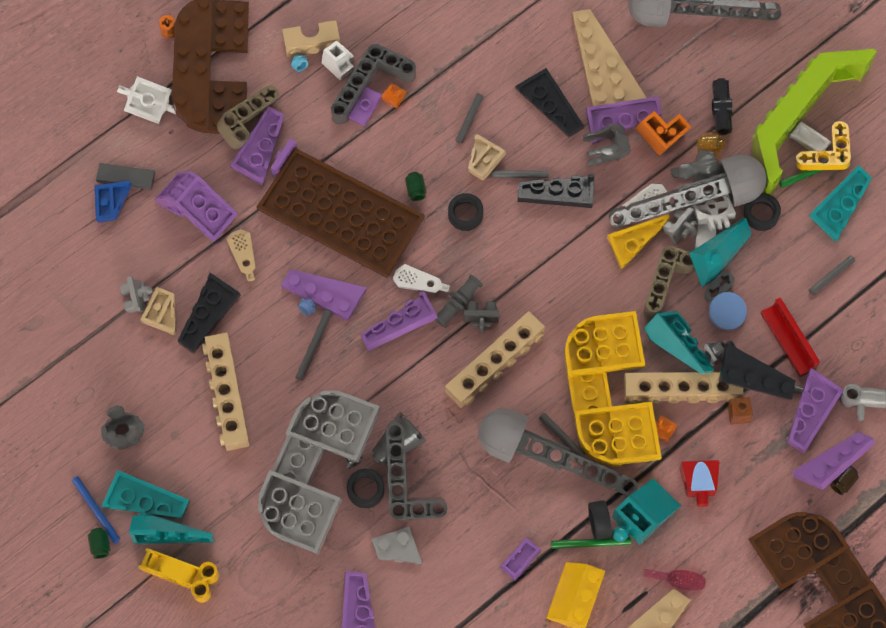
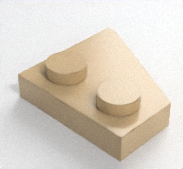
(484, 157)
(161, 311)

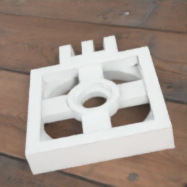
(715, 218)

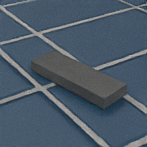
(113, 173)

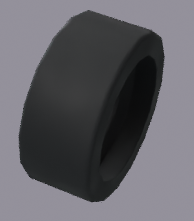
(465, 198)
(759, 225)
(368, 473)
(600, 520)

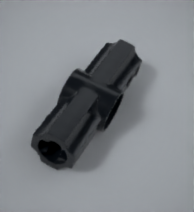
(722, 106)

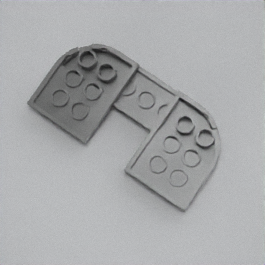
(320, 423)

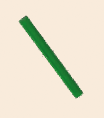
(802, 175)
(588, 543)

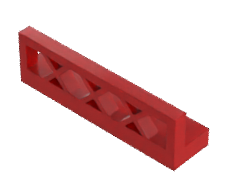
(790, 338)

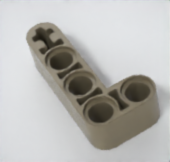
(236, 121)
(663, 282)

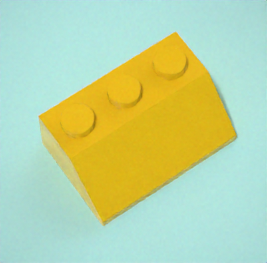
(575, 595)

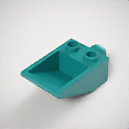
(645, 511)

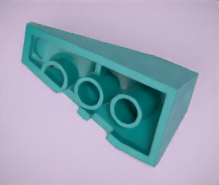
(717, 252)
(673, 334)
(156, 530)

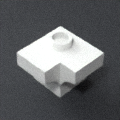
(338, 60)

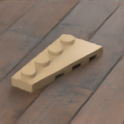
(664, 612)

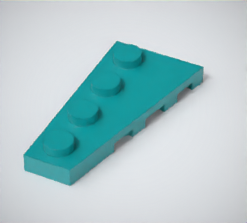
(838, 206)
(139, 496)

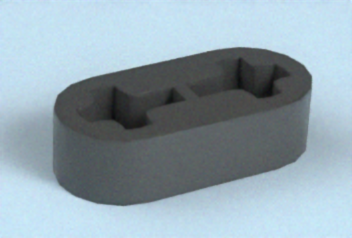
(716, 285)

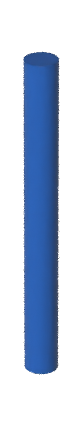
(95, 509)

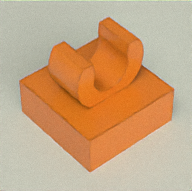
(393, 95)
(665, 428)

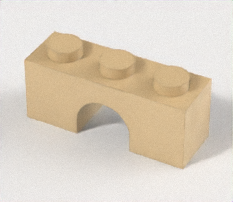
(299, 44)

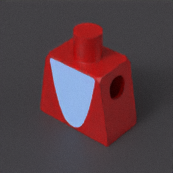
(700, 479)

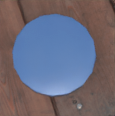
(727, 311)

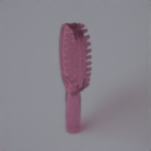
(679, 579)

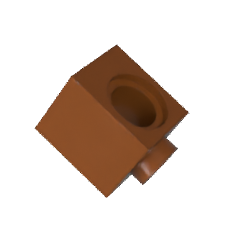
(740, 410)

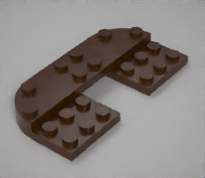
(200, 29)
(813, 543)

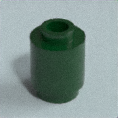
(415, 186)
(99, 543)

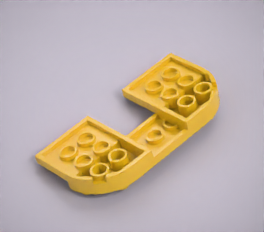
(606, 431)

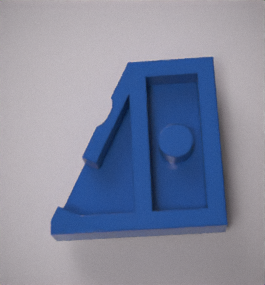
(110, 199)

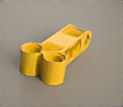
(180, 572)

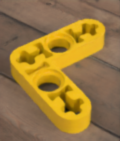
(833, 156)

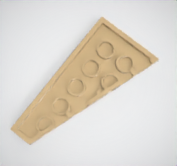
(604, 69)

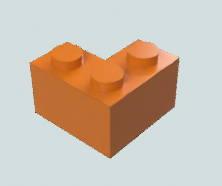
(662, 135)

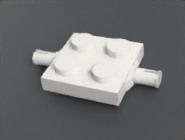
(147, 100)

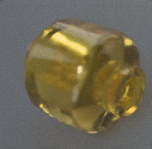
(711, 142)

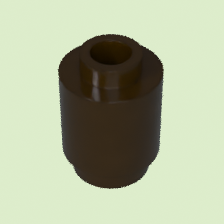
(845, 481)

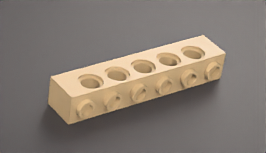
(527, 324)
(672, 381)
(231, 439)

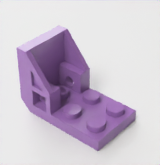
(198, 202)

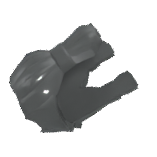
(617, 151)
(703, 167)
(119, 417)

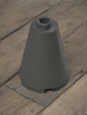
(411, 435)

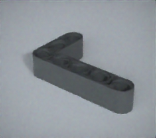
(366, 77)
(400, 479)

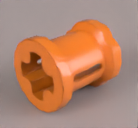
(164, 26)

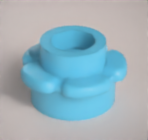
(299, 63)

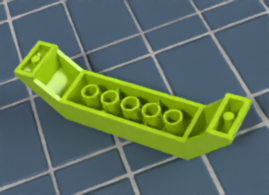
(799, 99)

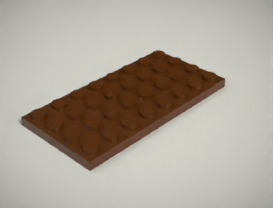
(341, 212)

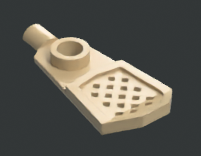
(244, 254)

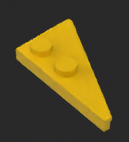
(632, 240)

